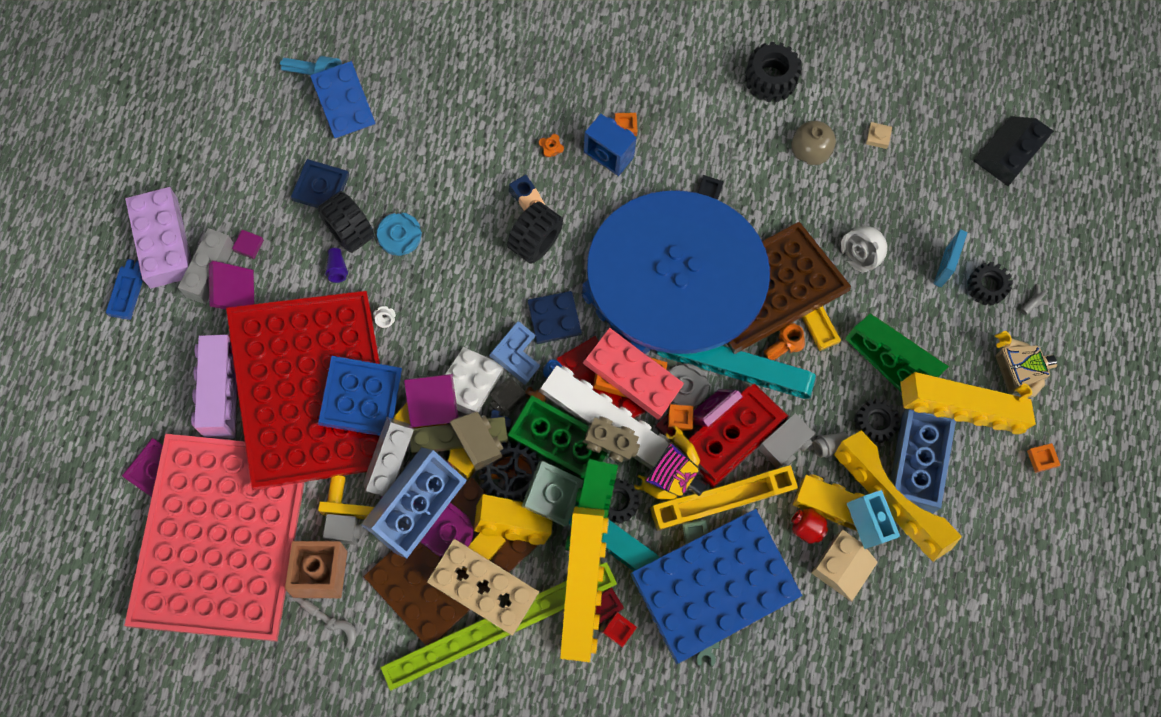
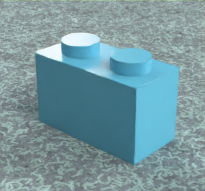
(873, 519)

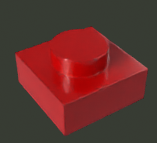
(619, 630)

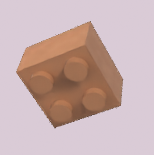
(316, 569)

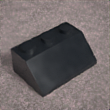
(1013, 147)

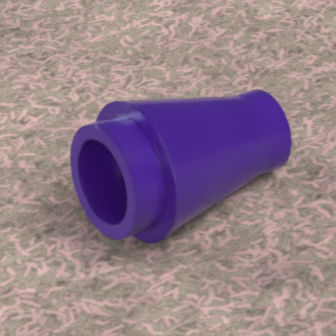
(336, 267)

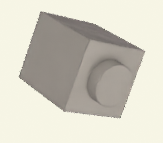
(342, 529)

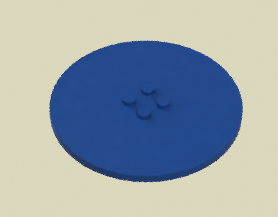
(678, 272)

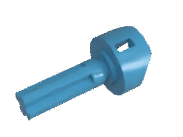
(309, 68)

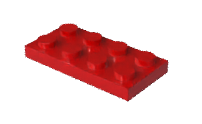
(574, 361)

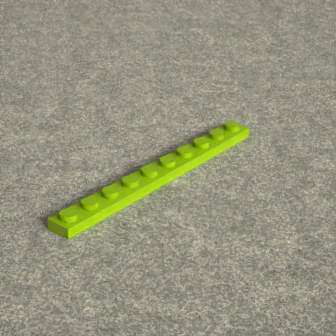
(477, 637)

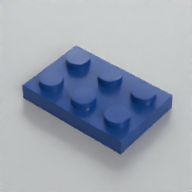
(343, 99)

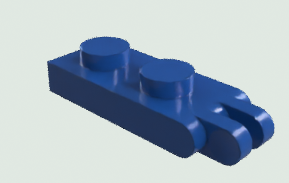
(125, 291)

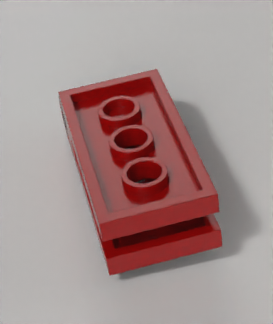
(749, 421)

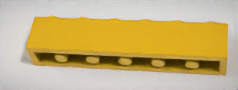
(967, 403)
(582, 584)

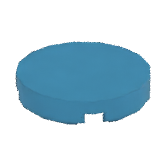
(405, 234)

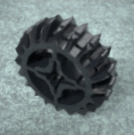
(501, 471)

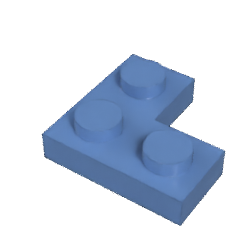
(511, 356)

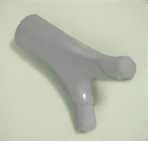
(1035, 301)

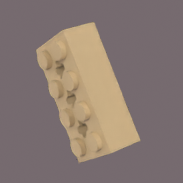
(480, 570)

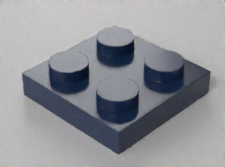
(318, 183)
(554, 317)

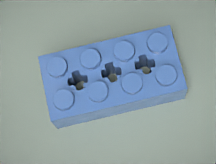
(934, 452)
(409, 488)

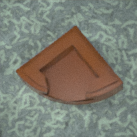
(529, 391)

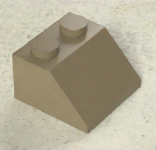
(477, 440)

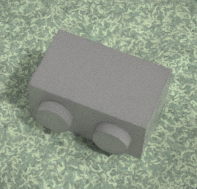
(787, 441)

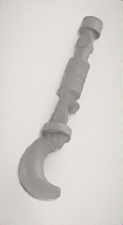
(332, 624)

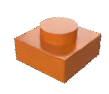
(627, 121)
(681, 417)
(1043, 458)

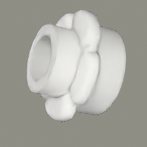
(382, 321)

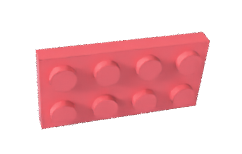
(633, 373)

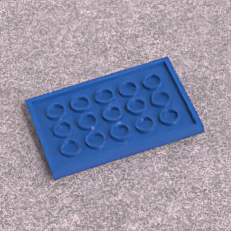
(715, 585)

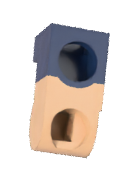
(524, 192)

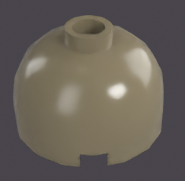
(813, 142)

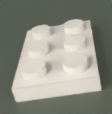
(473, 379)

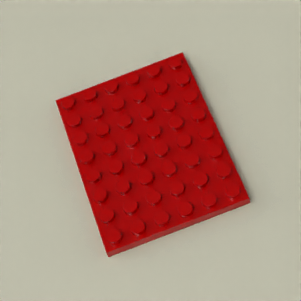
(281, 380)

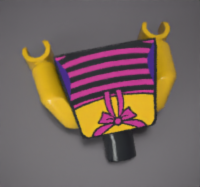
(674, 471)

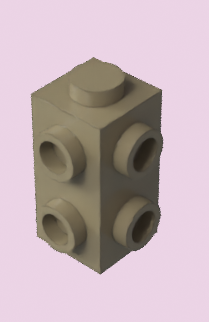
(617, 442)

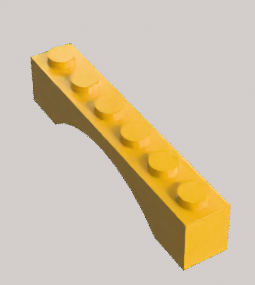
(723, 498)
(930, 532)

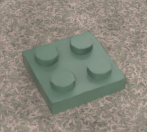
(552, 493)

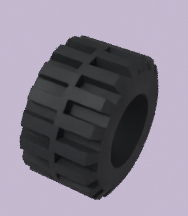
(770, 86)
(346, 221)
(535, 232)

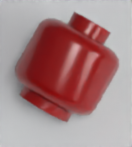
(809, 525)

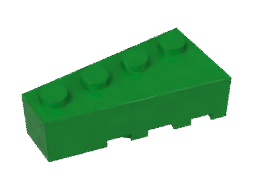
(892, 352)
(597, 488)

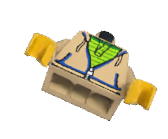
(1023, 366)

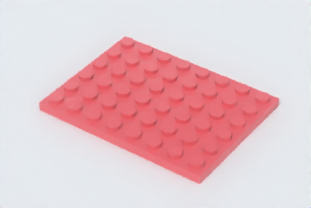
(213, 545)

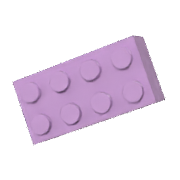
(159, 236)
(215, 388)

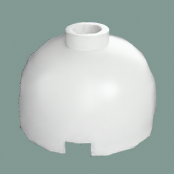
(866, 245)

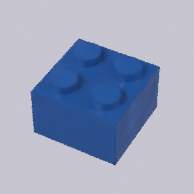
(609, 144)

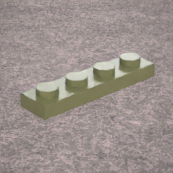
(444, 437)

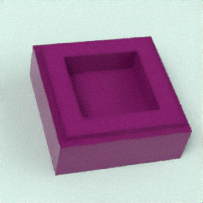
(248, 244)

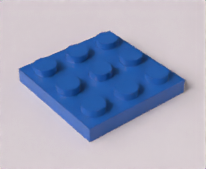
(359, 395)

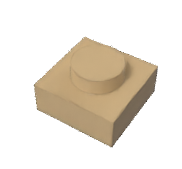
(879, 135)

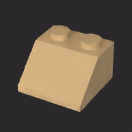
(845, 565)

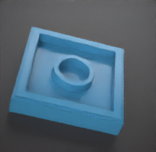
(950, 258)

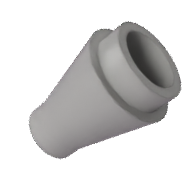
(828, 444)

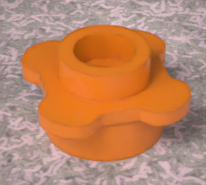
(551, 151)

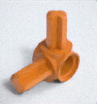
(785, 344)

